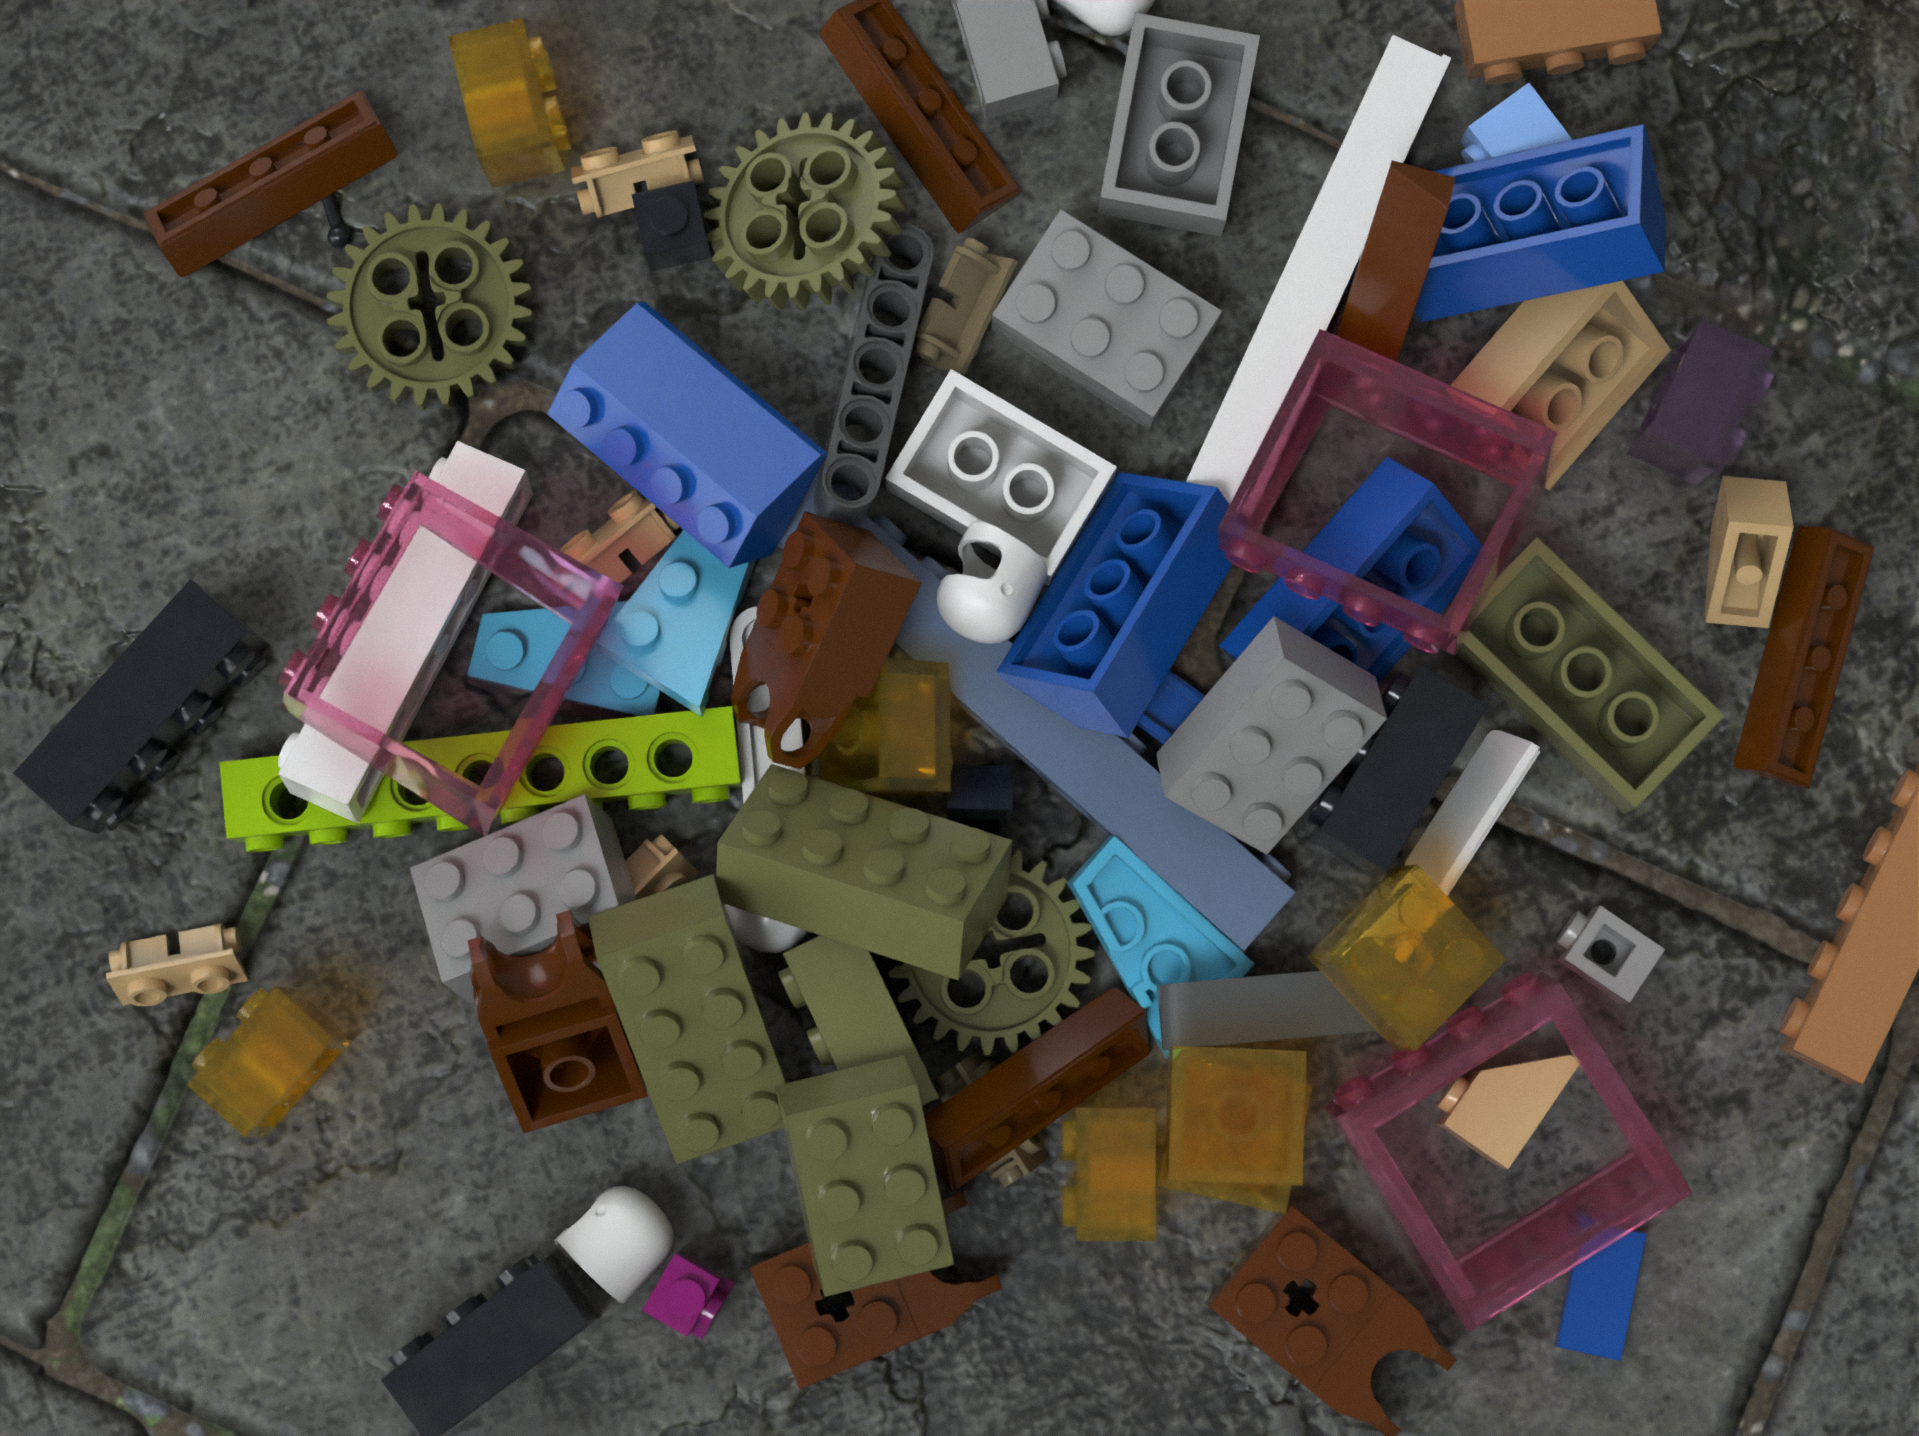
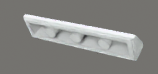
(1472, 807)

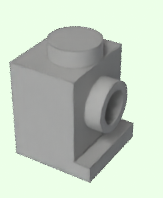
(1631, 957)

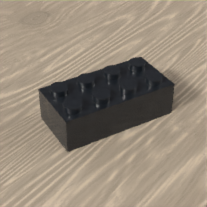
(144, 710)

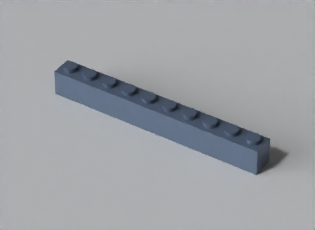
(1087, 767)

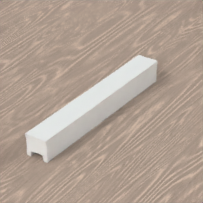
(1320, 260)

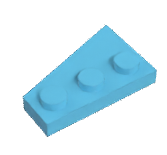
(678, 622)
(519, 646)
(1150, 929)

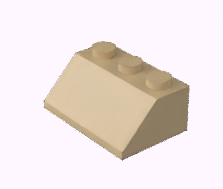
(1568, 364)

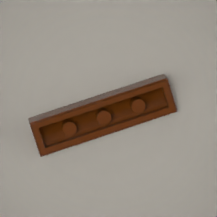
(919, 111)
(270, 184)
(1395, 258)
(1803, 656)
(1036, 1086)

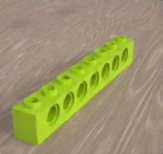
(254, 787)

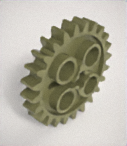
(755, 215)
(484, 296)
(1004, 1008)

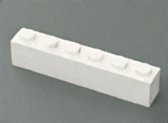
(403, 640)

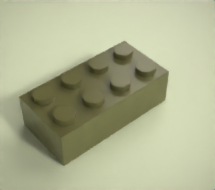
(1585, 678)
(863, 871)
(691, 1017)

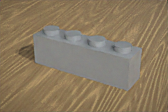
(1009, 53)

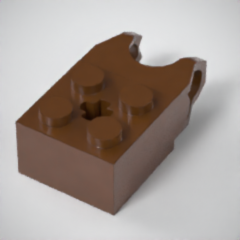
(821, 632)
(554, 1028)
(878, 1320)
(1342, 1332)

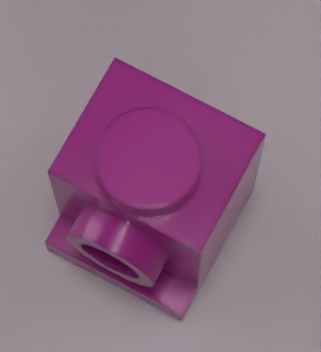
(688, 1296)

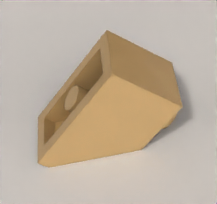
(1747, 551)
(1503, 1105)

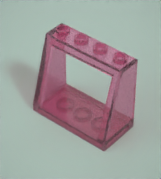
(1417, 410)
(520, 559)
(1554, 1234)

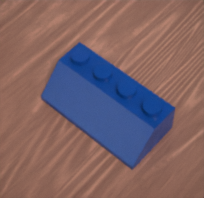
(1547, 224)
(688, 436)
(1390, 534)
(1122, 603)

